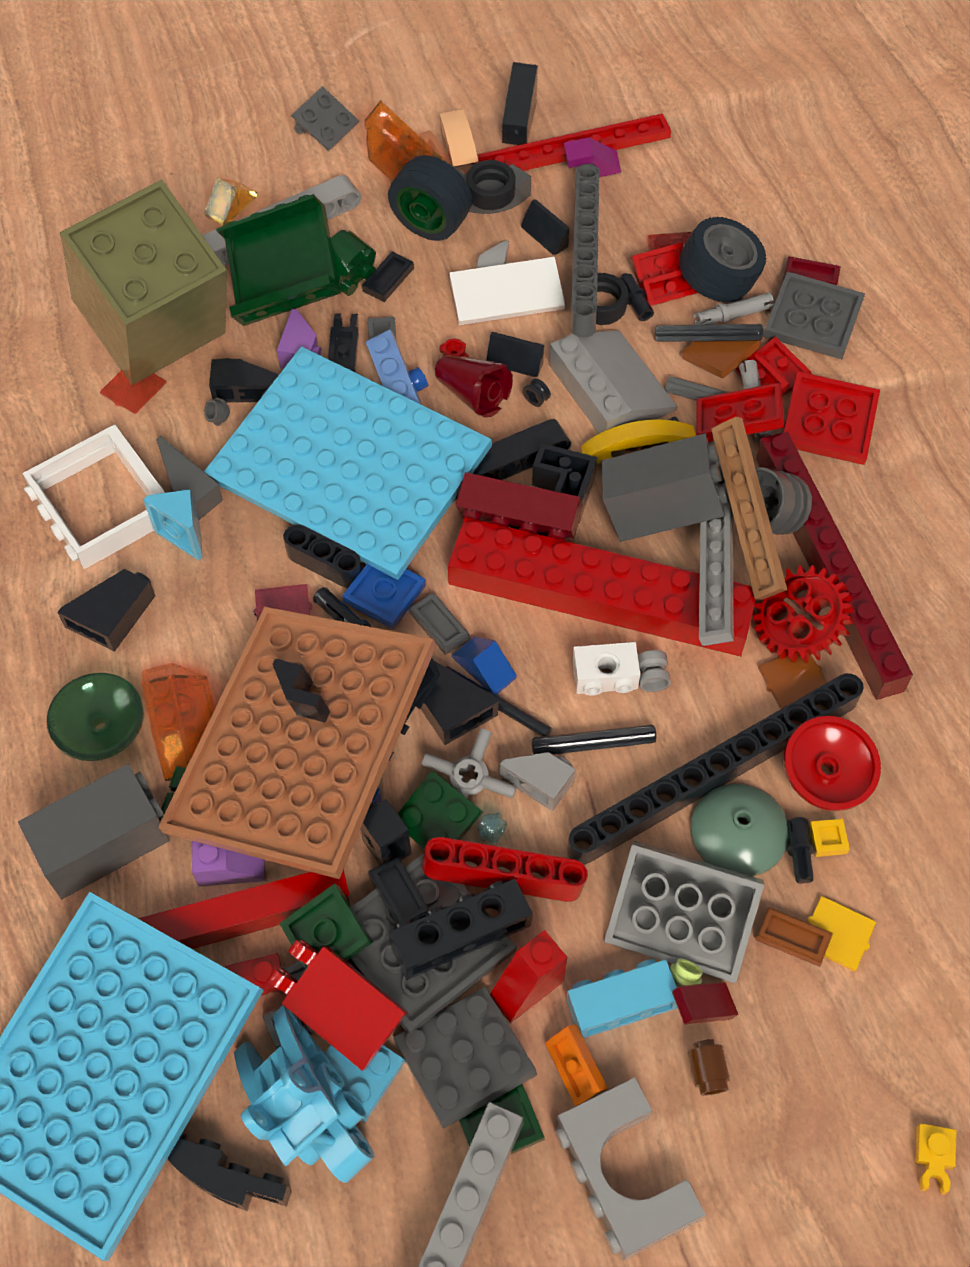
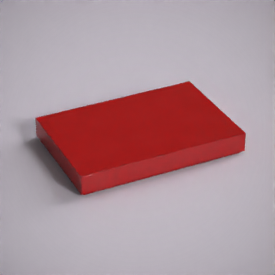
(757, 406)

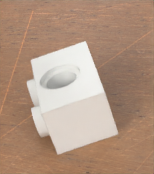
(617, 657)

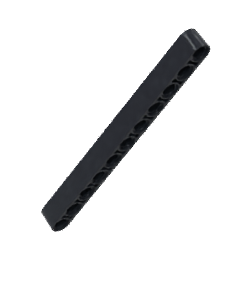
(708, 778)

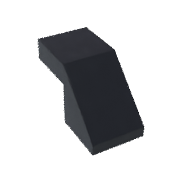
(296, 686)

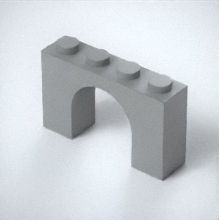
(630, 1222)

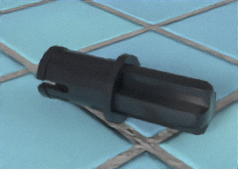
(637, 298)
(800, 849)

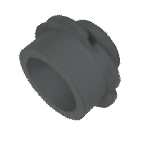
(216, 411)

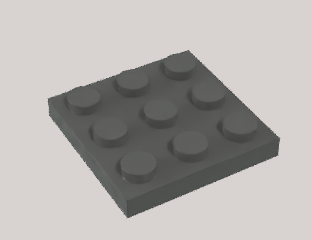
(814, 315)
(465, 1057)

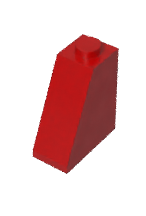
(530, 976)

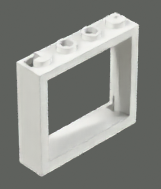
(75, 460)

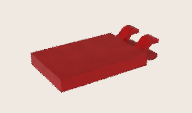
(339, 1003)

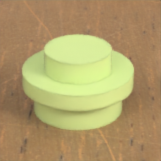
(686, 973)

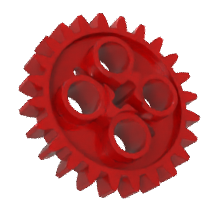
(822, 593)

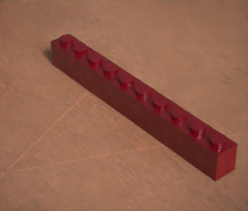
(825, 548)

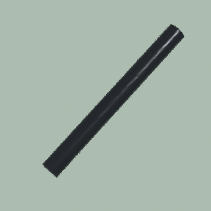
(515, 712)

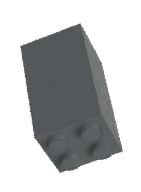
(664, 487)
(94, 830)

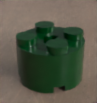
(353, 260)

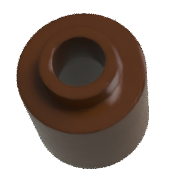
(709, 1067)

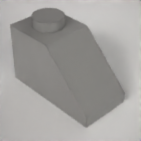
(539, 777)

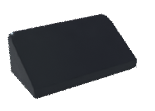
(546, 228)
(517, 354)

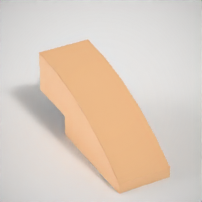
(458, 137)

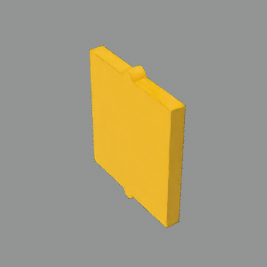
(849, 930)

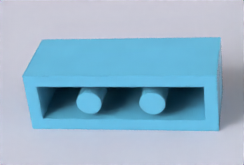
(622, 997)

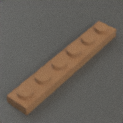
(748, 508)

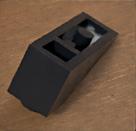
(238, 380)

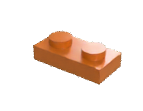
(576, 1065)

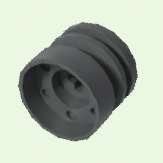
(785, 499)

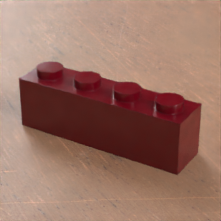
(519, 506)

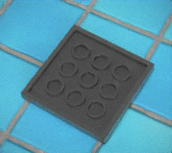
(437, 988)

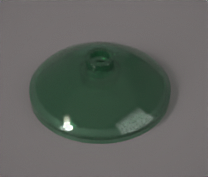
(93, 701)

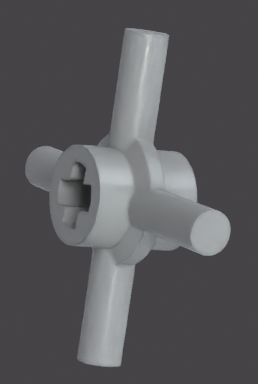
(474, 762)

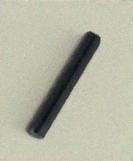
(714, 332)
(594, 740)

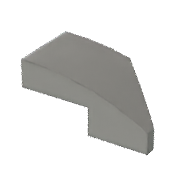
(494, 256)

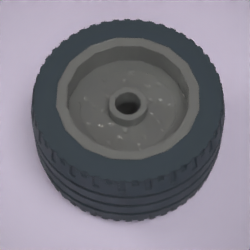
(722, 259)

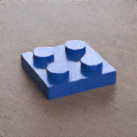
(383, 595)

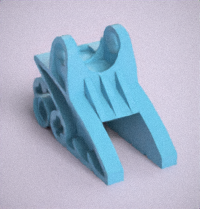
(301, 1102)

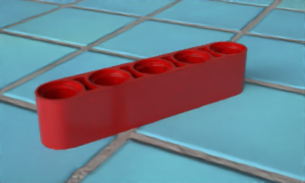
(518, 862)

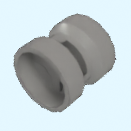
(653, 671)

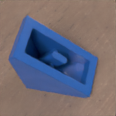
(485, 664)

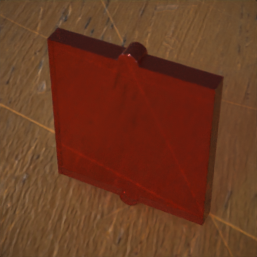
(132, 396)

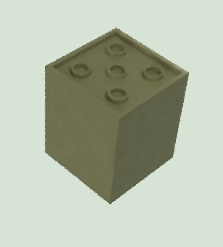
(146, 281)

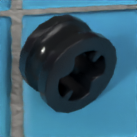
(536, 392)

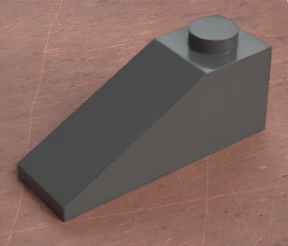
(186, 475)

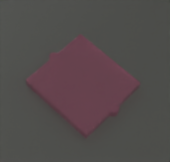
(286, 598)

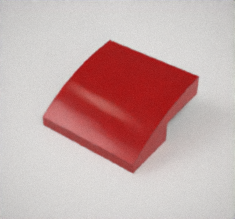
(661, 275)
(776, 365)

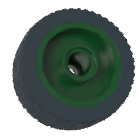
(430, 197)

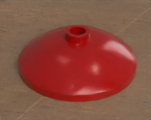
(842, 748)

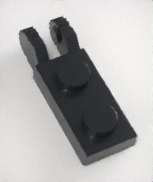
(344, 342)

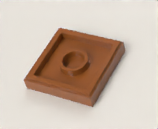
(719, 356)

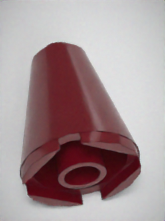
(476, 382)

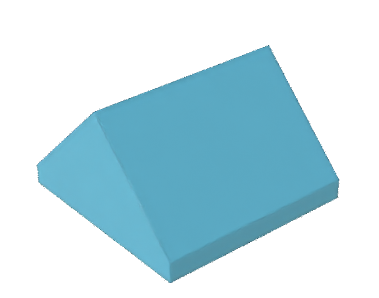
(176, 520)

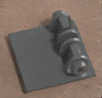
(324, 119)

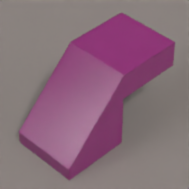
(591, 151)

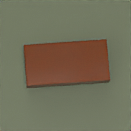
(794, 936)

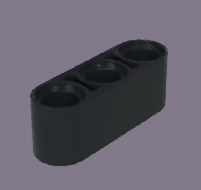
(316, 545)

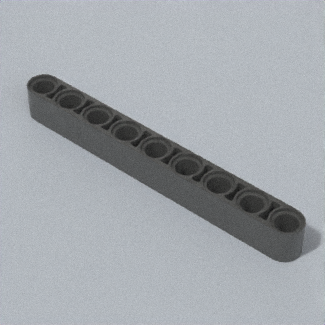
(585, 251)

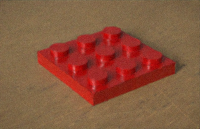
(831, 417)

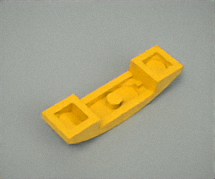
(636, 435)

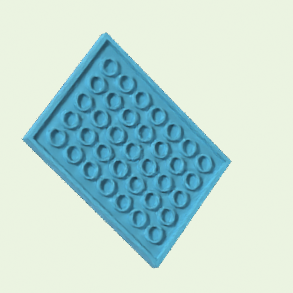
(349, 460)
(109, 1069)

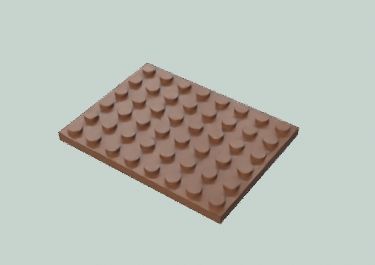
(289, 782)

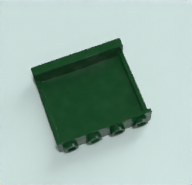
(280, 259)

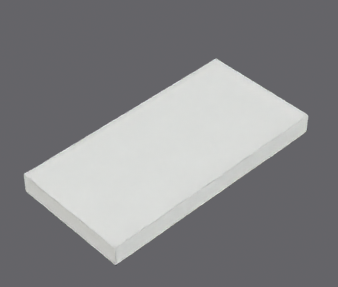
(506, 290)

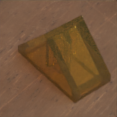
(228, 200)

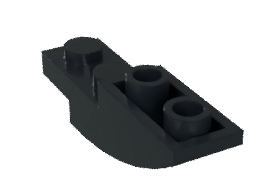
(205, 1168)

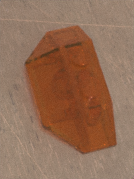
(393, 142)
(178, 712)

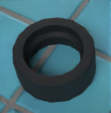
(491, 171)
(615, 286)

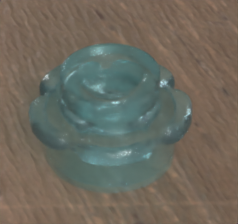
(491, 827)

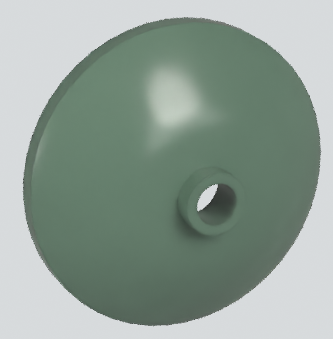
(735, 846)

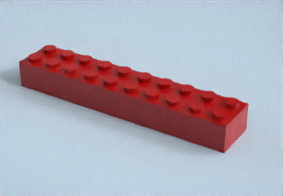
(589, 583)

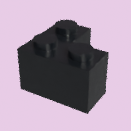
(564, 472)

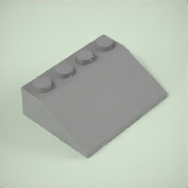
(608, 380)
(684, 910)

